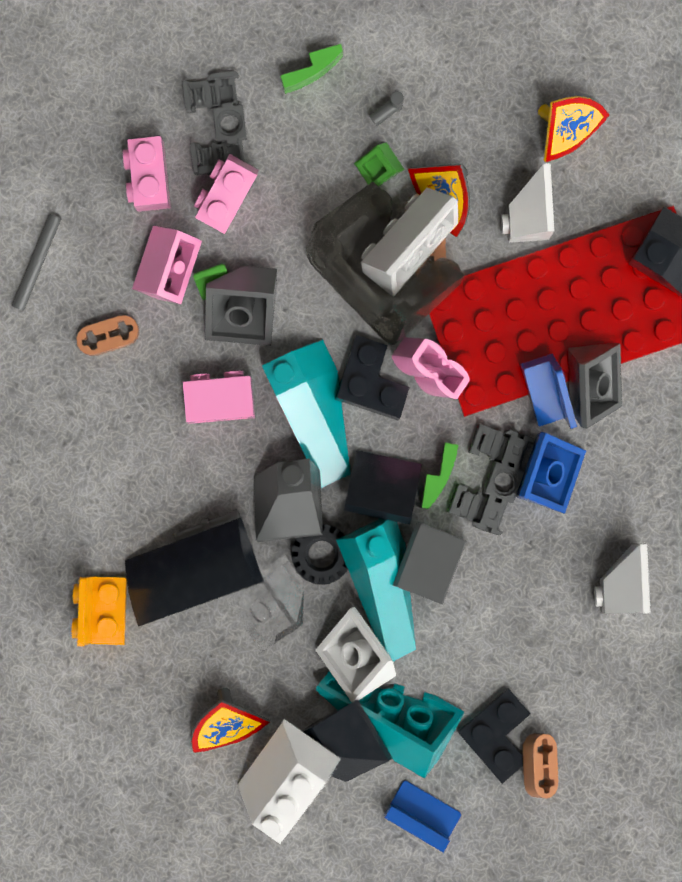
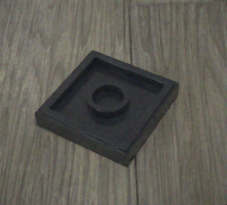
(383, 487)

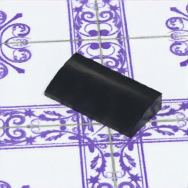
(191, 572)

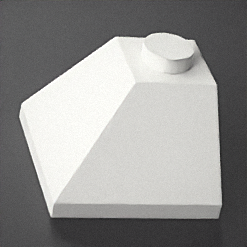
(531, 211)
(625, 584)

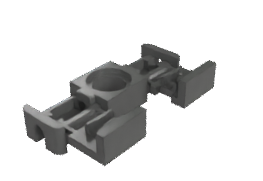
(224, 96)
(490, 509)

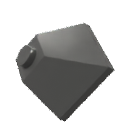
(241, 306)
(288, 501)

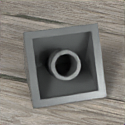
(595, 382)
(429, 563)

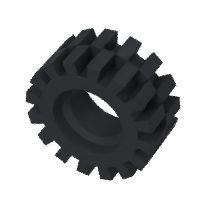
(310, 572)

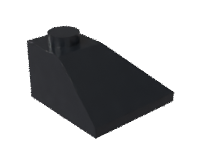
(661, 251)
(351, 738)

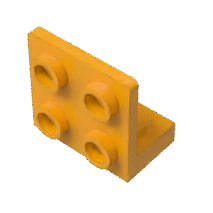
(100, 610)

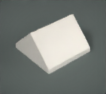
(356, 656)

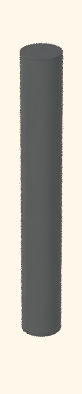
(36, 262)

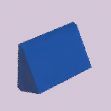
(551, 472)

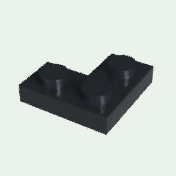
(361, 383)
(488, 733)

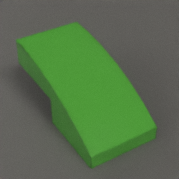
(321, 63)
(435, 484)

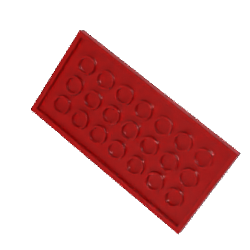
(551, 303)

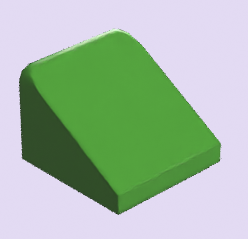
(379, 165)
(203, 277)

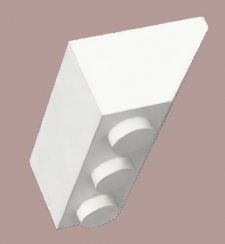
(410, 239)
(285, 780)

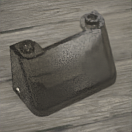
(336, 255)

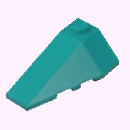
(307, 390)
(373, 562)
(409, 727)

